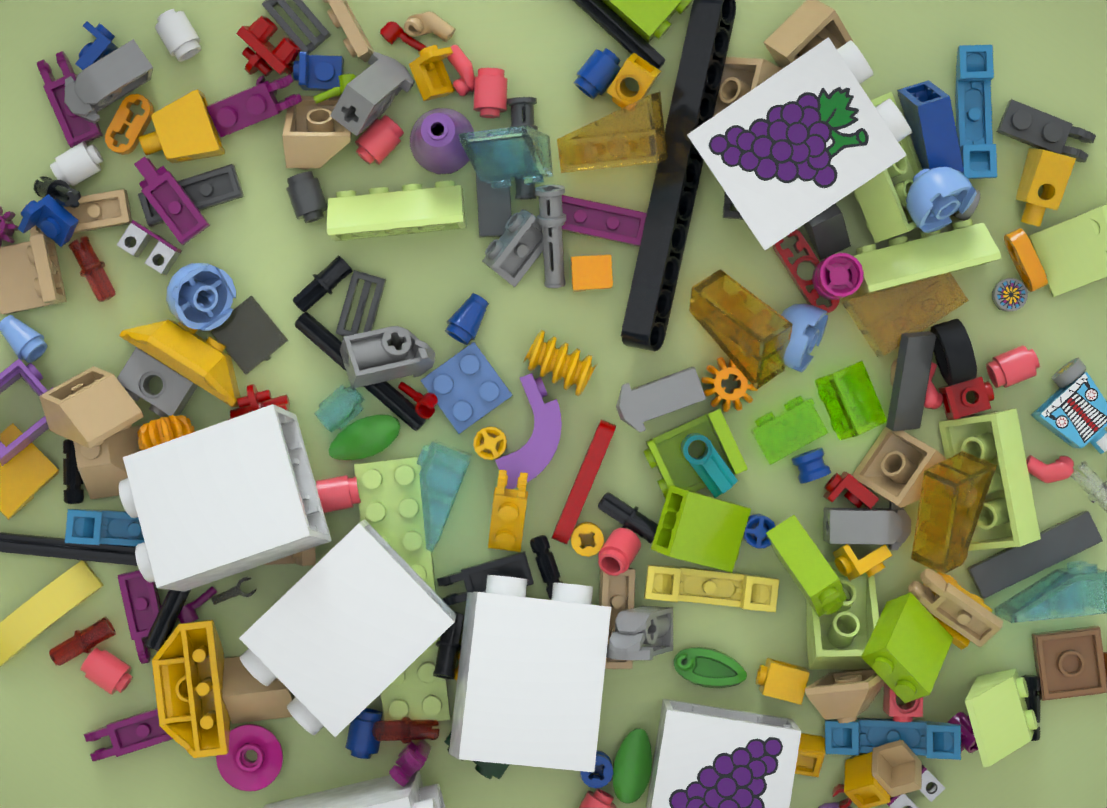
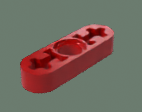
(785, 254)

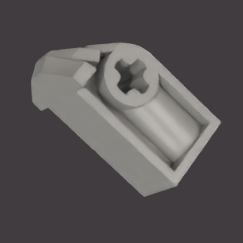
(107, 81)
(371, 93)
(372, 360)
(659, 397)
(867, 526)
(641, 633)

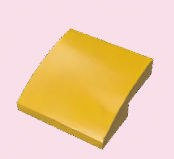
(22, 474)

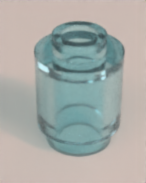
(340, 408)

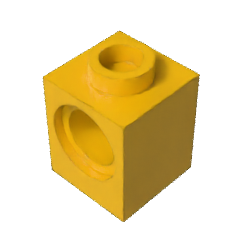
(642, 72)
(782, 680)

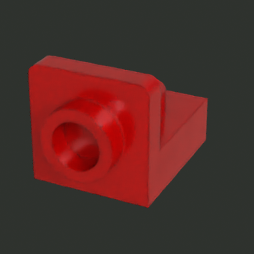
(856, 492)

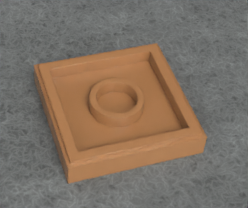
(1070, 663)

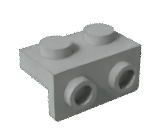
(516, 248)

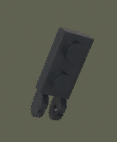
(476, 576)

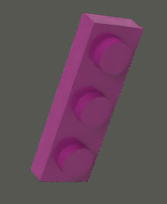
(603, 221)

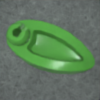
(365, 437)
(709, 668)
(632, 766)

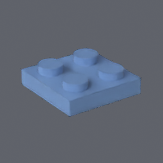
(466, 387)

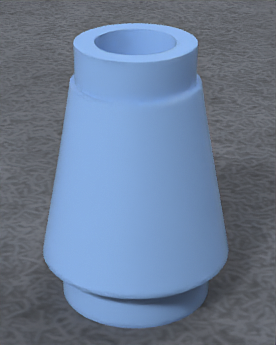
(24, 340)

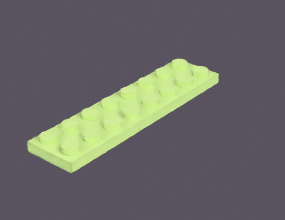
(394, 509)

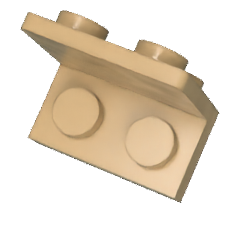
(30, 275)

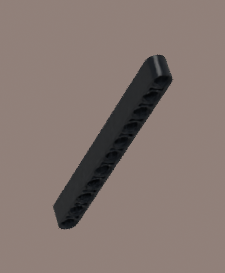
(677, 176)

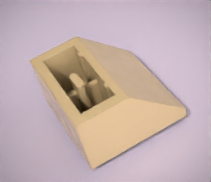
(89, 408)

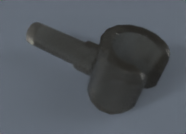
(233, 592)

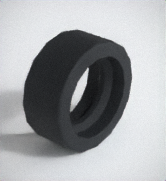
(954, 352)

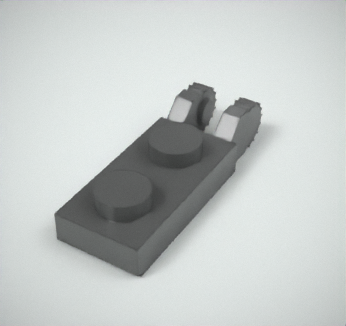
(1042, 130)

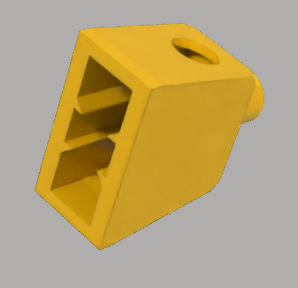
(183, 131)
(1044, 170)

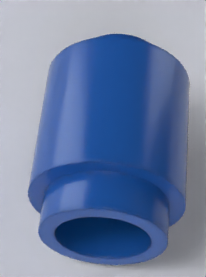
(597, 73)
(360, 736)

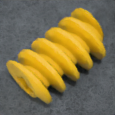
(560, 363)

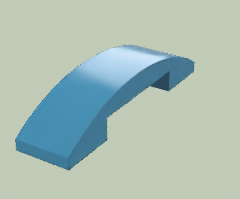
(974, 111)
(102, 527)
(924, 738)

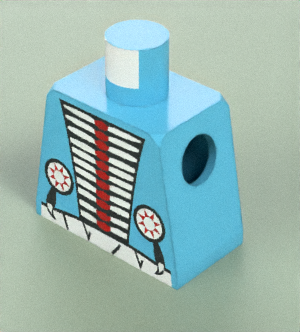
(1076, 414)

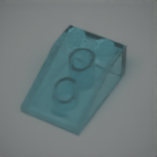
(509, 155)
(440, 481)
(1060, 594)

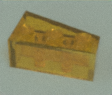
(620, 139)
(903, 309)
(742, 326)
(950, 510)

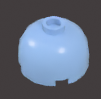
(937, 196)
(201, 296)
(807, 330)

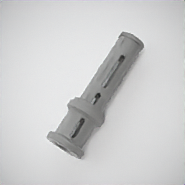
(551, 220)

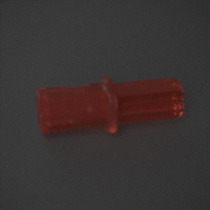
(92, 269)
(82, 641)
(405, 730)

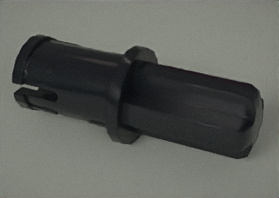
(57, 190)
(323, 283)
(628, 516)
(448, 649)

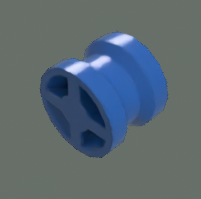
(811, 465)
(757, 536)
(606, 774)

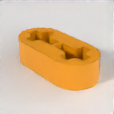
(122, 120)
(1025, 260)

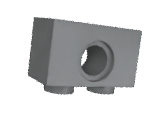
(136, 379)

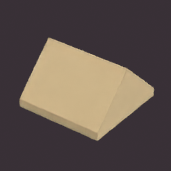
(248, 698)

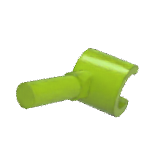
(336, 91)

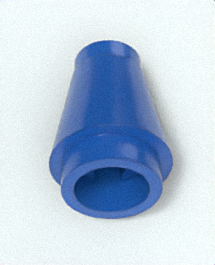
(467, 319)

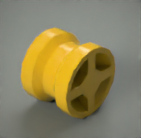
(486, 446)
(583, 536)

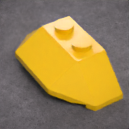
(188, 355)
(190, 689)

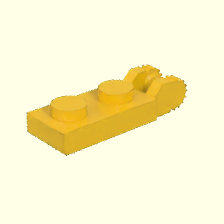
(508, 514)

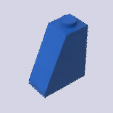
(932, 125)

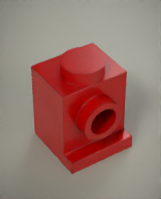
(955, 398)

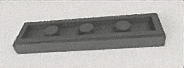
(1022, 562)

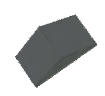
(828, 232)

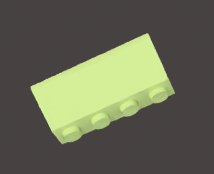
(886, 194)
(397, 212)
(925, 257)
(1009, 507)

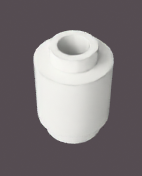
(178, 35)
(77, 164)

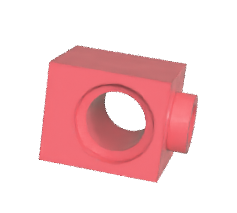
(904, 712)

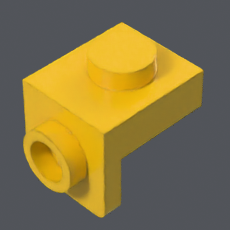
(431, 73)
(852, 567)

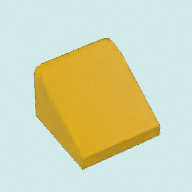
(810, 755)

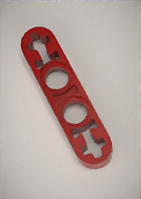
(583, 482)

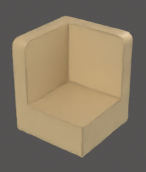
(897, 768)

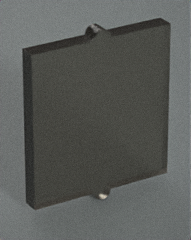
(249, 335)

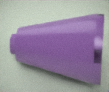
(444, 152)

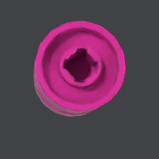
(837, 276)

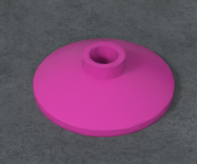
(248, 774)

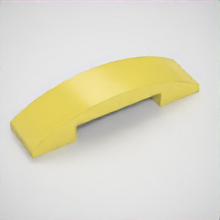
(711, 587)
(46, 608)

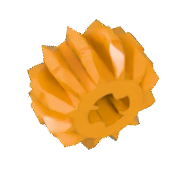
(735, 393)
(163, 430)

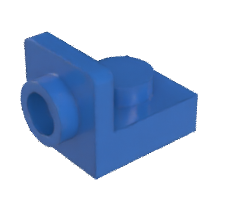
(99, 48)
(318, 71)
(50, 218)

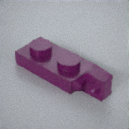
(171, 201)

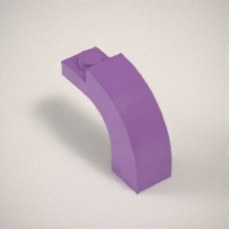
(544, 440)

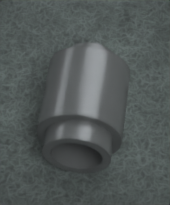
(306, 197)

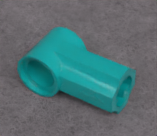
(709, 466)

